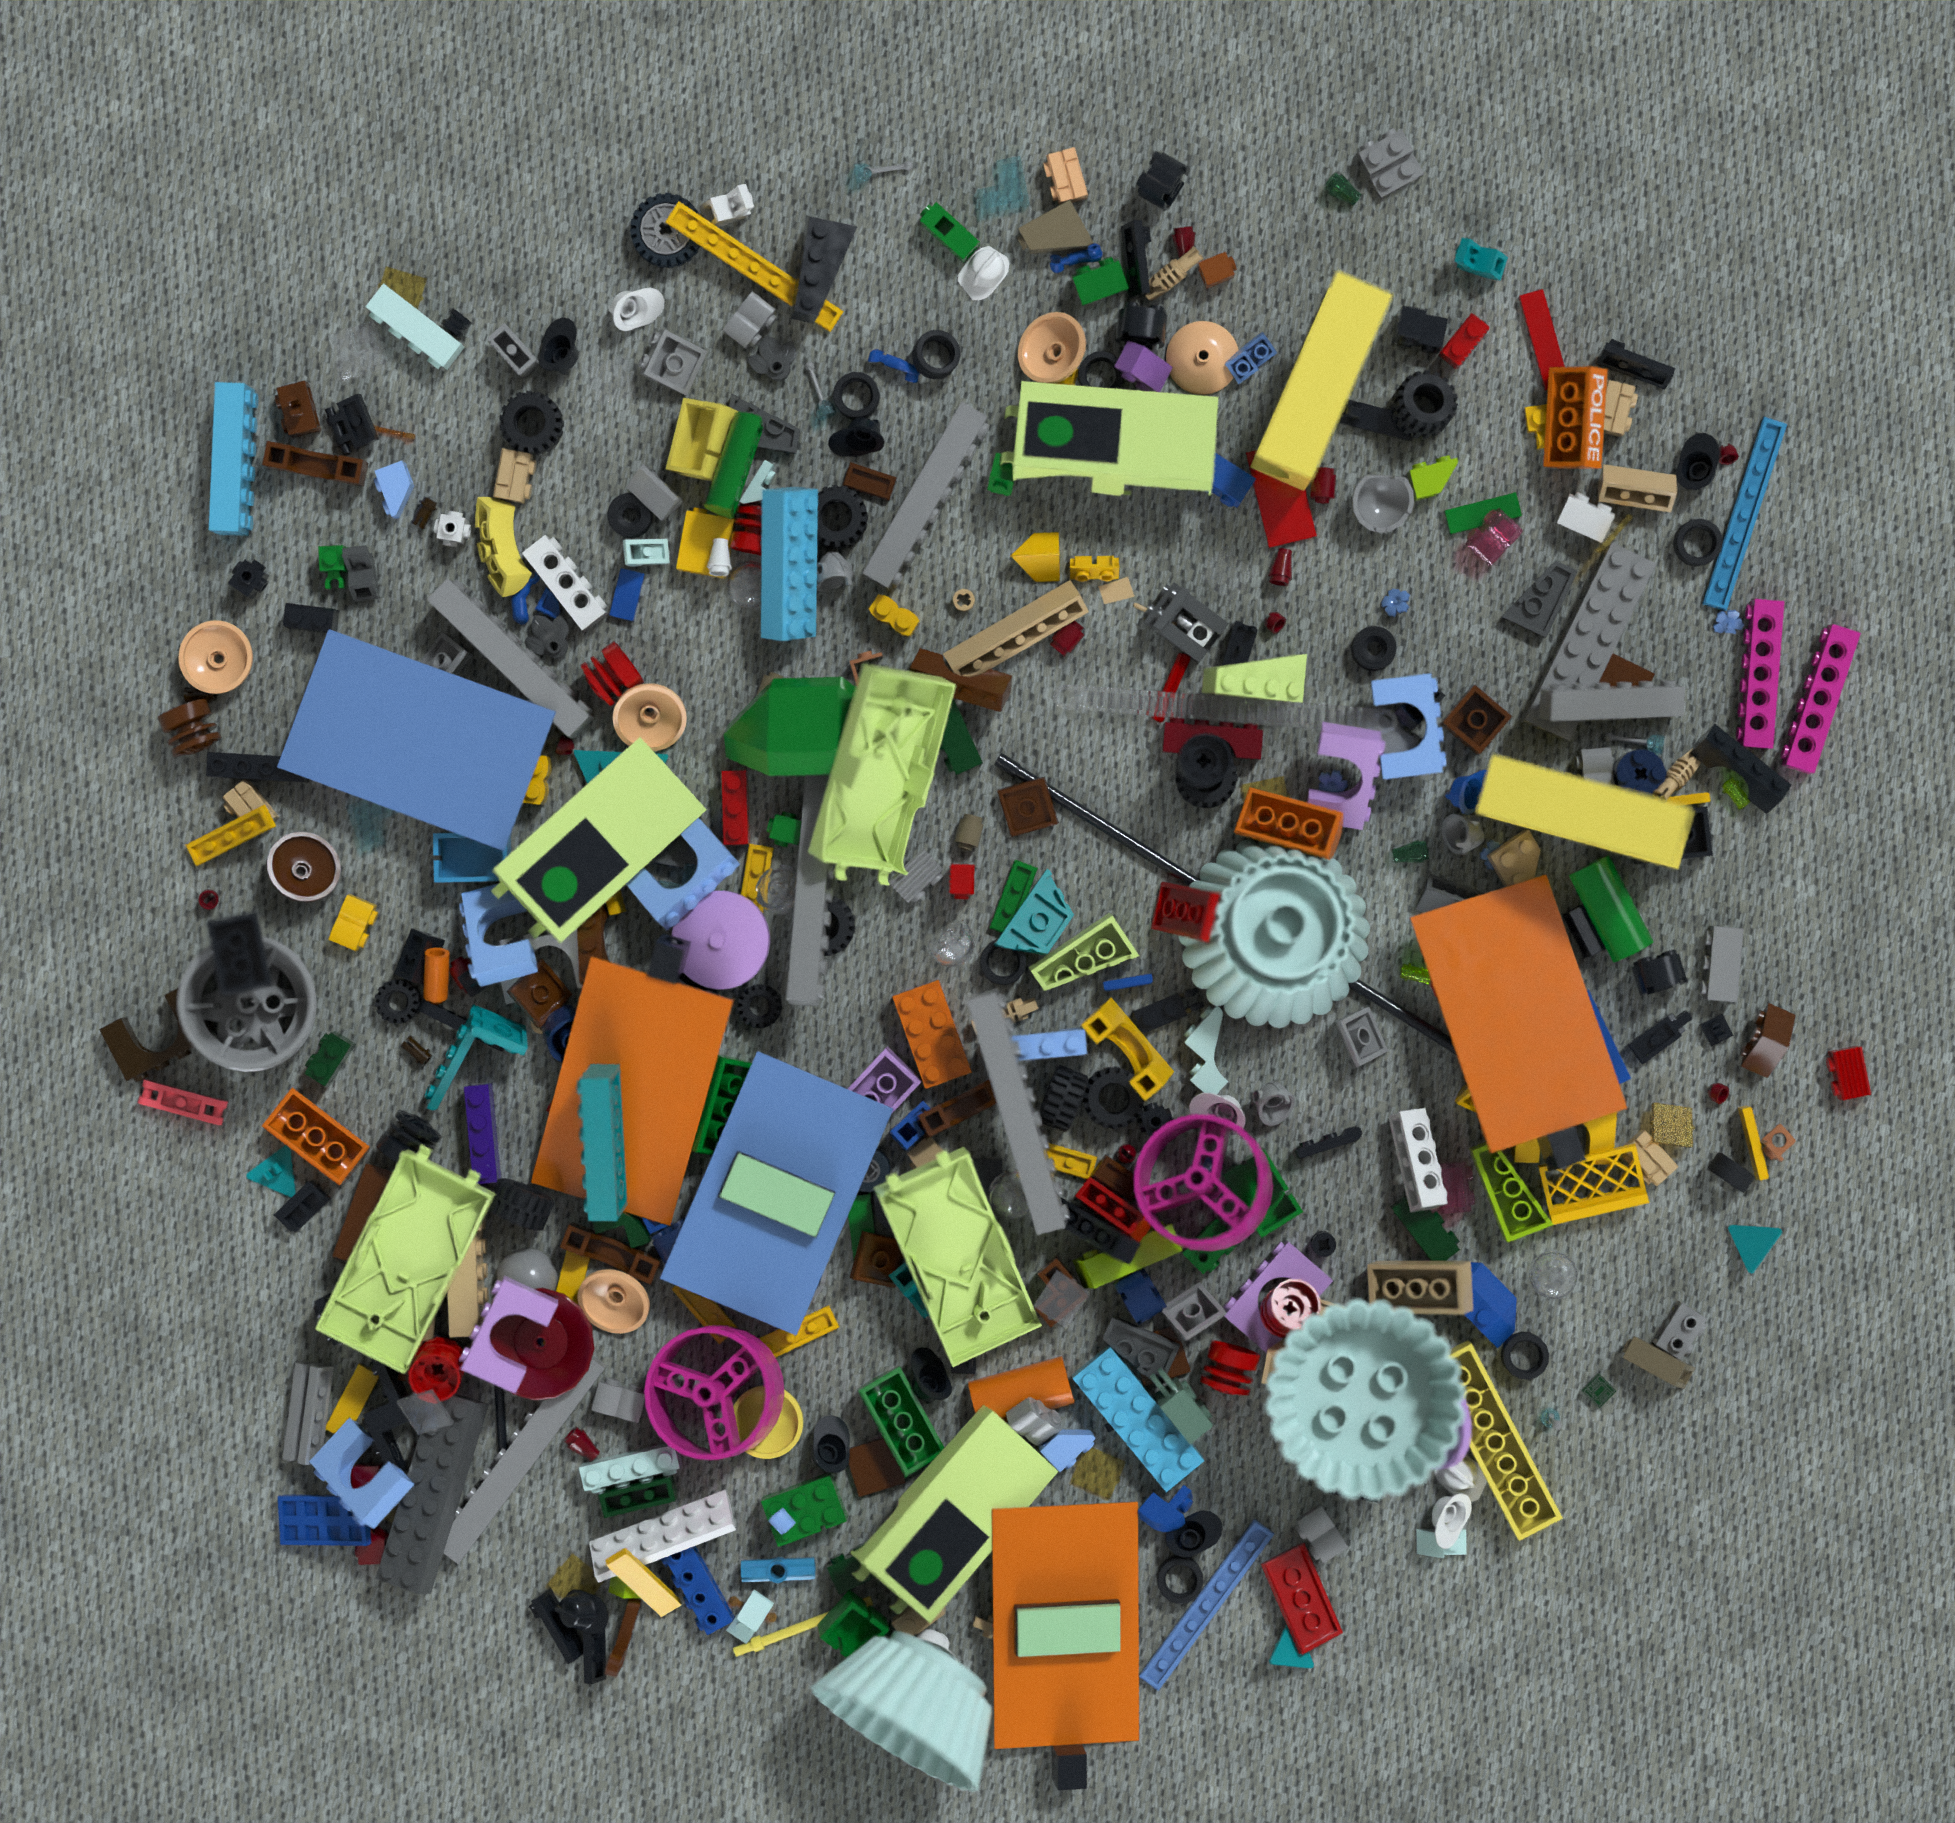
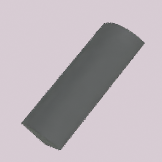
(1443, 892)

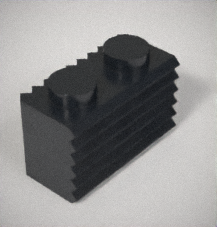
(310, 618)

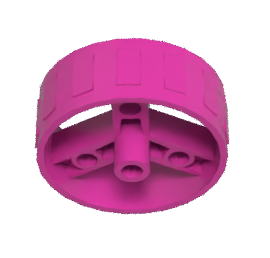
(1204, 1184)
(712, 1391)

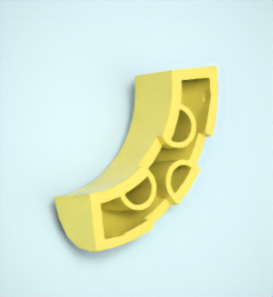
(499, 547)

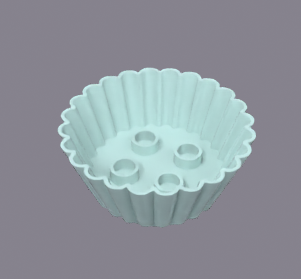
(1279, 936)
(1365, 1399)
(913, 1706)

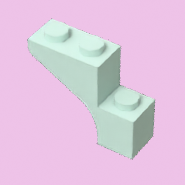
(1203, 1041)

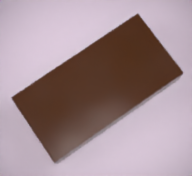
(869, 481)
(1115, 1177)

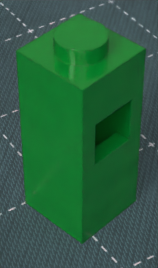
(949, 232)

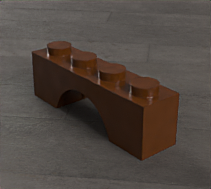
(315, 464)
(985, 690)
(591, 940)
(957, 1109)
(611, 1251)

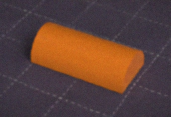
(1290, 823)
(316, 1137)
(1005, 1390)

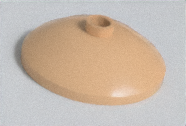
(1044, 340)
(1190, 371)
(202, 647)
(656, 728)
(610, 1309)

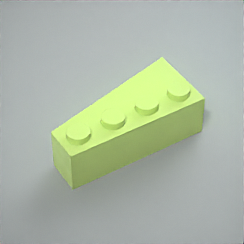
(1261, 679)
(1090, 950)

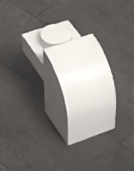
(728, 207)

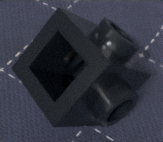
(241, 581)
(1150, 1111)

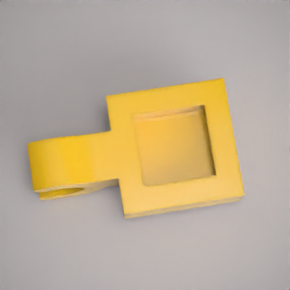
(1536, 422)

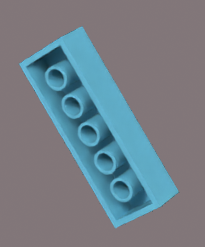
(232, 459)
(789, 563)
(1137, 1417)

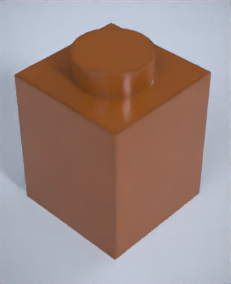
(1216, 269)

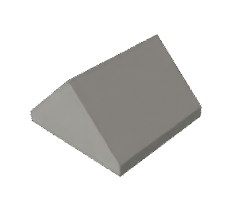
(654, 492)
(447, 655)
(1361, 1036)
(1192, 1312)

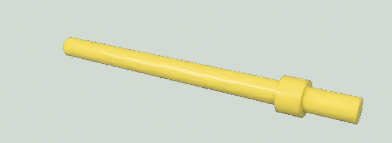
(757, 1643)

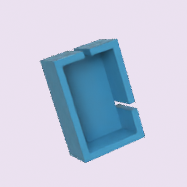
(465, 859)

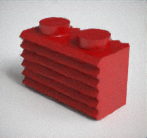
(1464, 341)
(962, 880)
(1848, 1073)

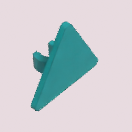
(276, 1172)
(1754, 1243)
(1286, 1653)

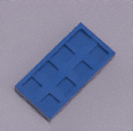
(319, 1522)

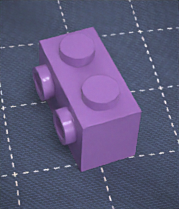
(1142, 367)

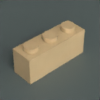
(1637, 488)

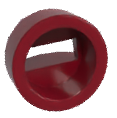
(1728, 454)
(1275, 622)
(565, 746)
(212, 902)
(1718, 1093)
(1130, 1149)

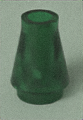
(1342, 189)
(1412, 852)

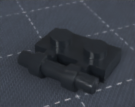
(357, 422)

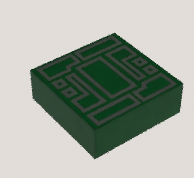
(1598, 1390)

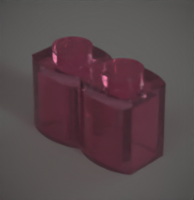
(1493, 536)

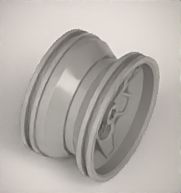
(259, 1022)

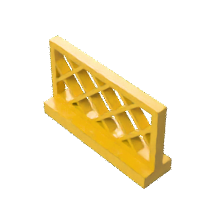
(1601, 1203)

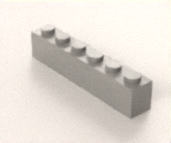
(1612, 701)

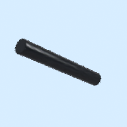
(500, 1418)

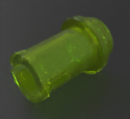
(1735, 793)
(1415, 973)

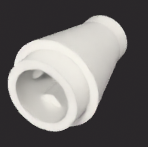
(719, 559)

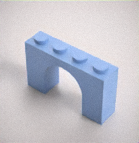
(1425, 756)
(713, 867)
(489, 962)
(1052, 1044)
(335, 1465)

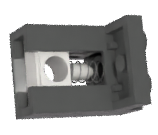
(1171, 602)

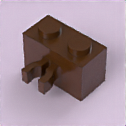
(297, 409)

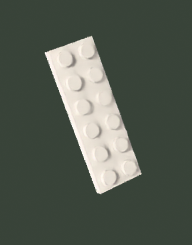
(666, 1533)

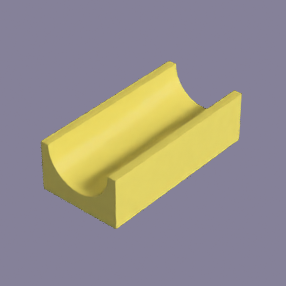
(1321, 381)
(1585, 811)

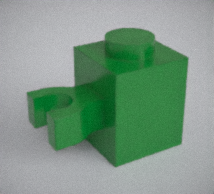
(1001, 477)
(332, 563)

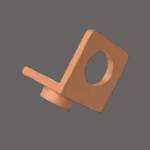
(863, 657)
(1772, 1151)

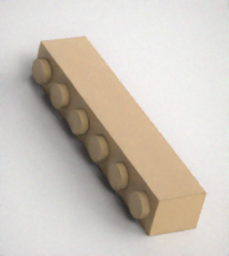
(1017, 631)

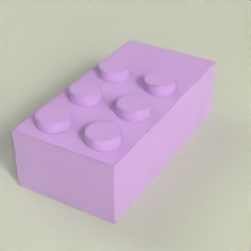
(887, 1080)

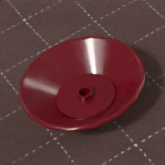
(563, 1358)

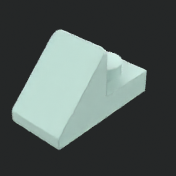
(753, 494)
(646, 552)
(1427, 1544)
(750, 1616)

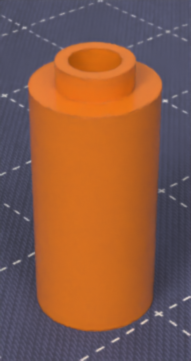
(436, 975)

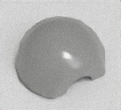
(1382, 501)
(529, 1268)

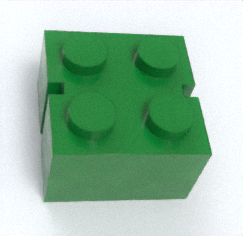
(852, 1623)

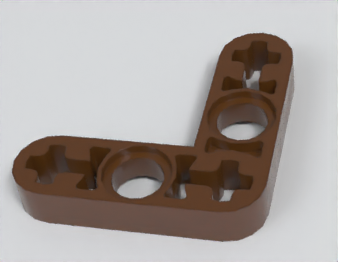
(620, 1649)

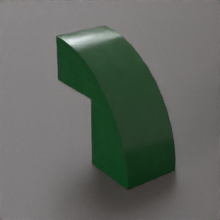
(634, 1228)

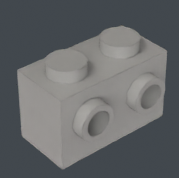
(1680, 1330)

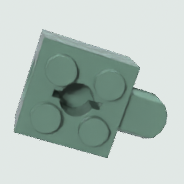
(1180, 1406)

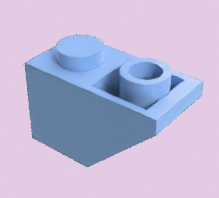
(396, 487)
(1066, 1446)

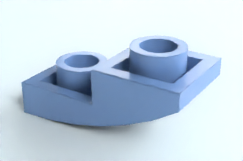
(1249, 357)

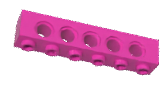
(1773, 613)
(1846, 641)

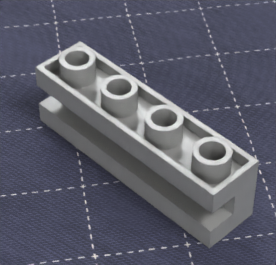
(307, 1411)

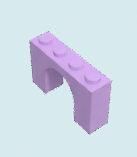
(1361, 748)
(1286, 1263)
(509, 1299)

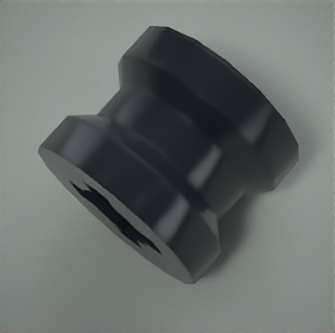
(456, 323)
(1319, 1241)

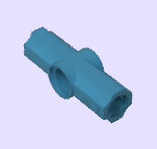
(761, 1569)

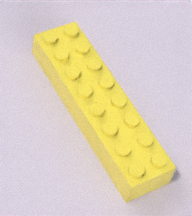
(1502, 1452)

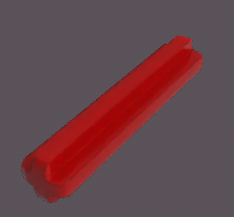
(1175, 677)

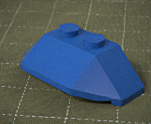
(1492, 1305)

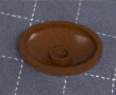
(305, 853)

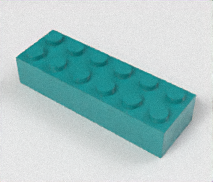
(603, 1142)

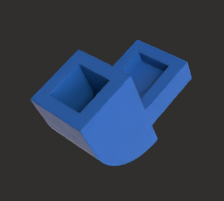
(907, 1130)
(1164, 1515)

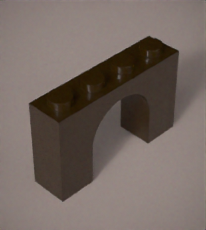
(137, 1060)

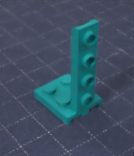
(484, 1025)

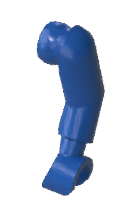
(1092, 254)
(894, 362)
(519, 604)

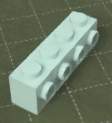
(415, 327)
(629, 1466)

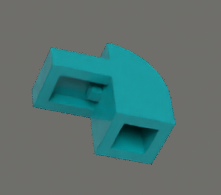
(1480, 260)
(906, 1284)

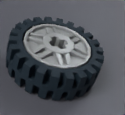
(647, 232)

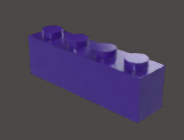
(482, 1132)

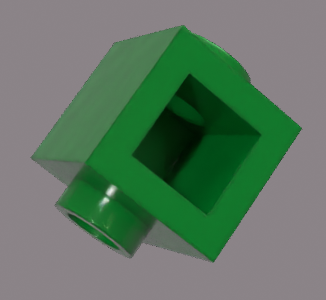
(784, 829)

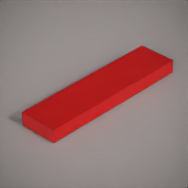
(1541, 333)

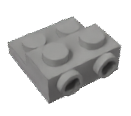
(1389, 162)
(672, 361)

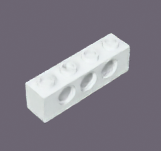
(537, 556)
(1413, 1172)

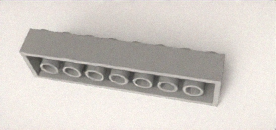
(925, 497)
(1593, 630)
(510, 658)

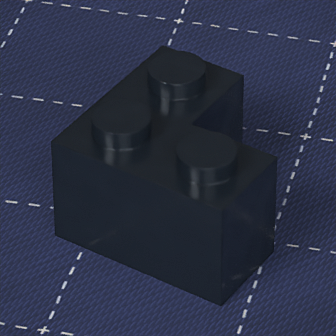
(1418, 329)

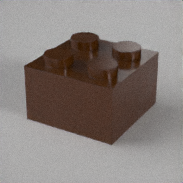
(1475, 719)

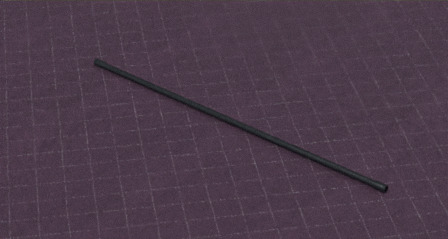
(1015, 769)

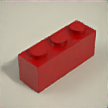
(735, 807)
(1113, 1209)

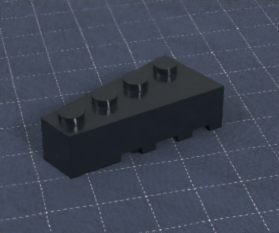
(819, 261)

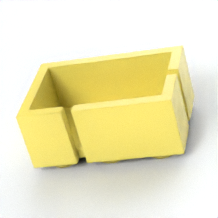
(699, 438)

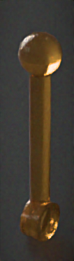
(394, 432)
(733, 1601)

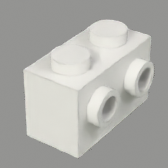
(1586, 517)

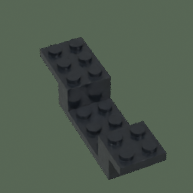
(386, 1415)

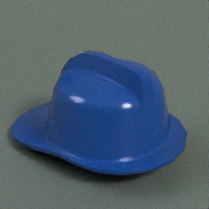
(1466, 791)

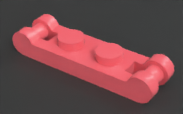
(182, 1102)

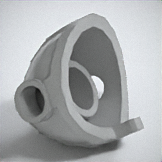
(833, 572)
(1462, 833)
(1273, 1103)

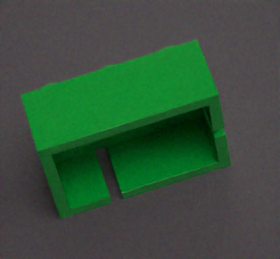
(1244, 1184)
(809, 1505)

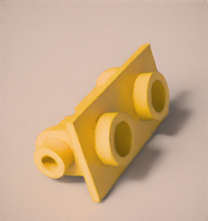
(1082, 568)

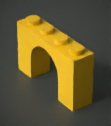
(1148, 1065)
(1599, 1137)

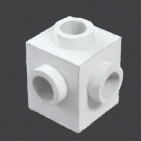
(459, 535)

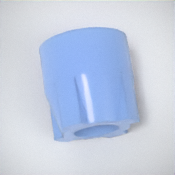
(781, 1521)

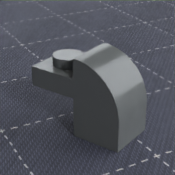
(361, 573)

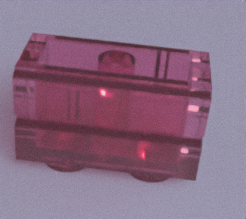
(1456, 1182)

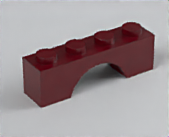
(1244, 741)
(371, 1554)

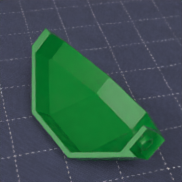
(791, 726)

